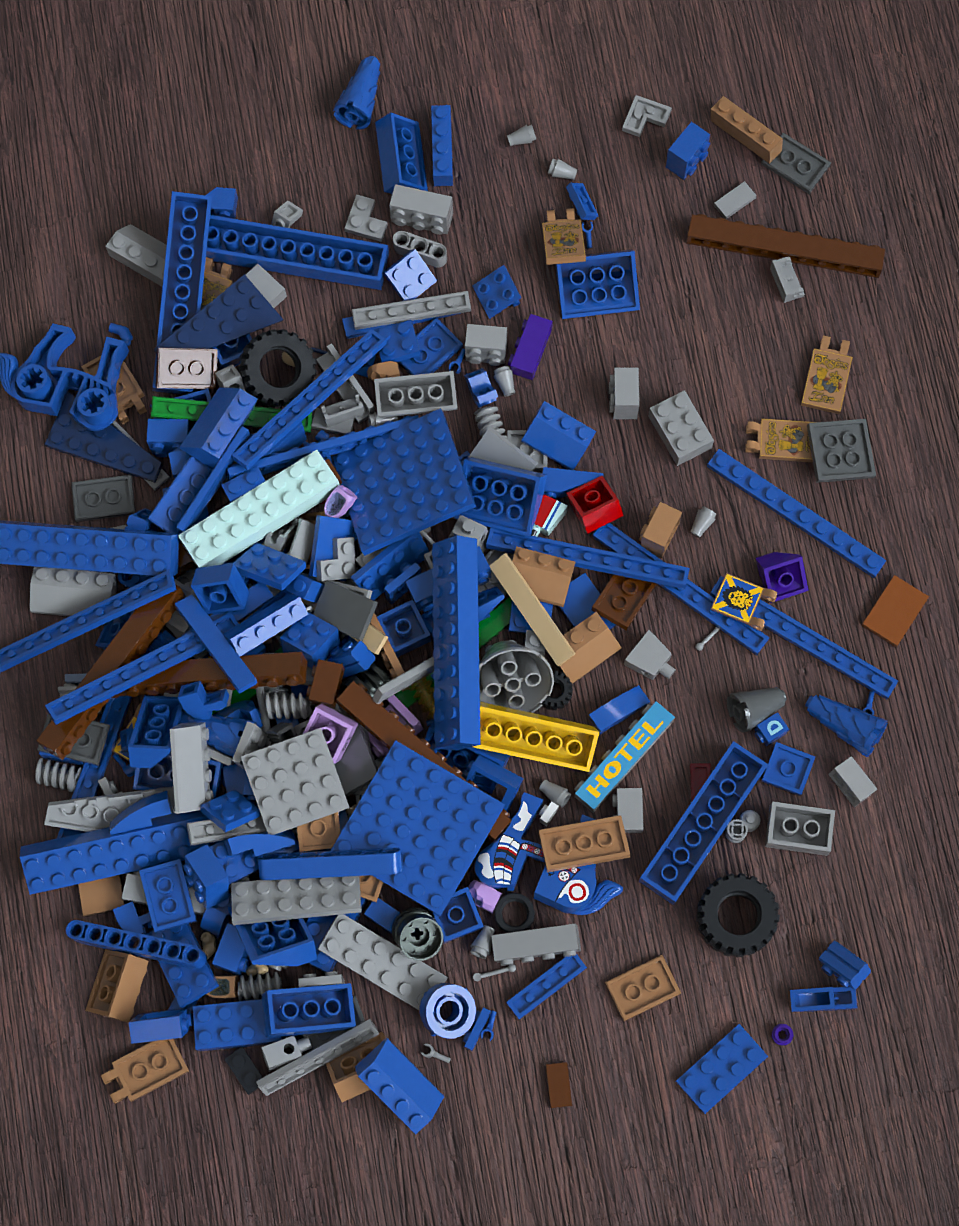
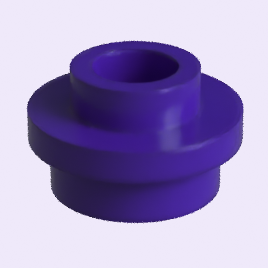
(789, 1034)

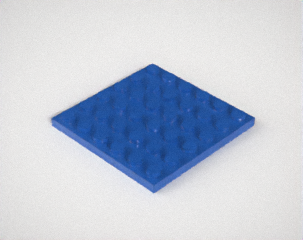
(404, 482)
(426, 815)

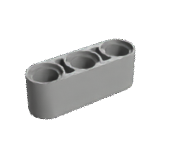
(414, 241)

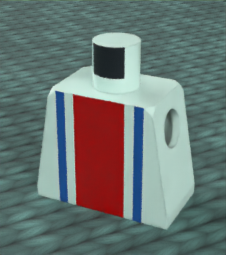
(548, 516)

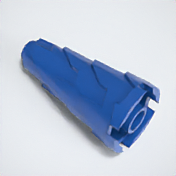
(357, 100)
(850, 724)
(223, 731)

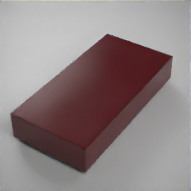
(698, 775)

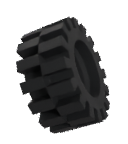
(565, 696)

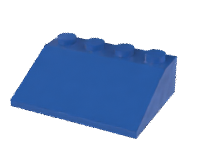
(599, 285)
(504, 495)
(277, 942)

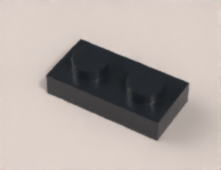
(244, 1070)

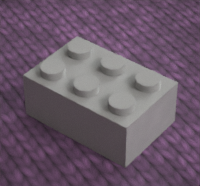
(421, 209)
(681, 428)
(800, 828)

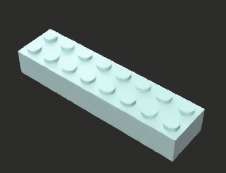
(260, 511)

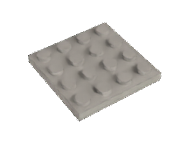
(295, 781)

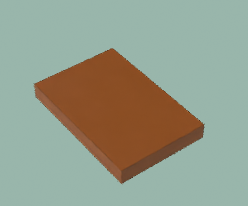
(895, 611)

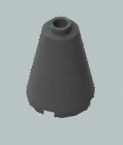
(754, 706)

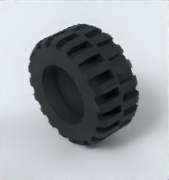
(295, 348)
(756, 893)

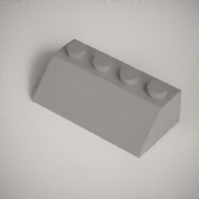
(139, 252)
(415, 394)
(68, 590)
(190, 766)

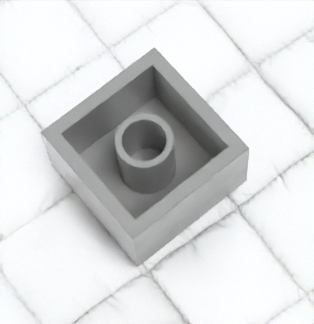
(486, 344)
(624, 393)

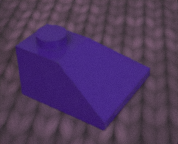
(782, 574)

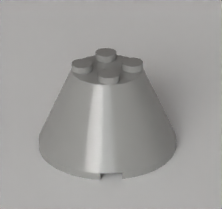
(514, 677)

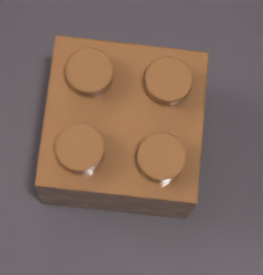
(662, 526)

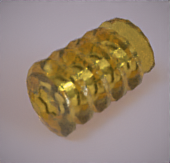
(426, 694)

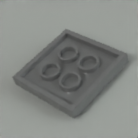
(841, 450)

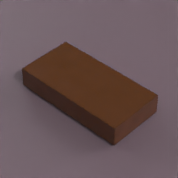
(558, 1085)

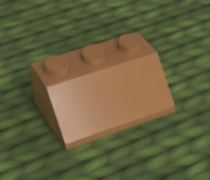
(545, 574)
(592, 644)
(117, 985)
(343, 1069)

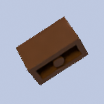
(326, 683)

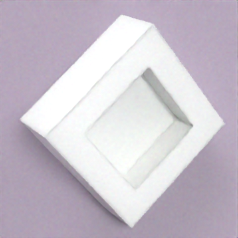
(548, 813)

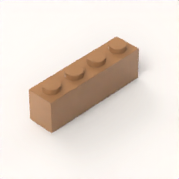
(746, 129)

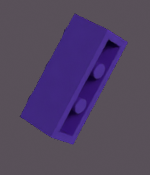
(530, 346)

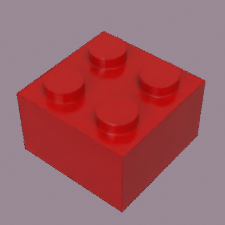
(595, 504)

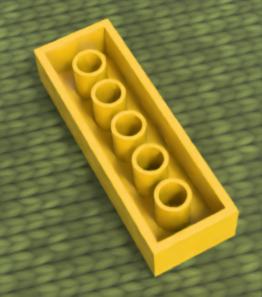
(537, 737)

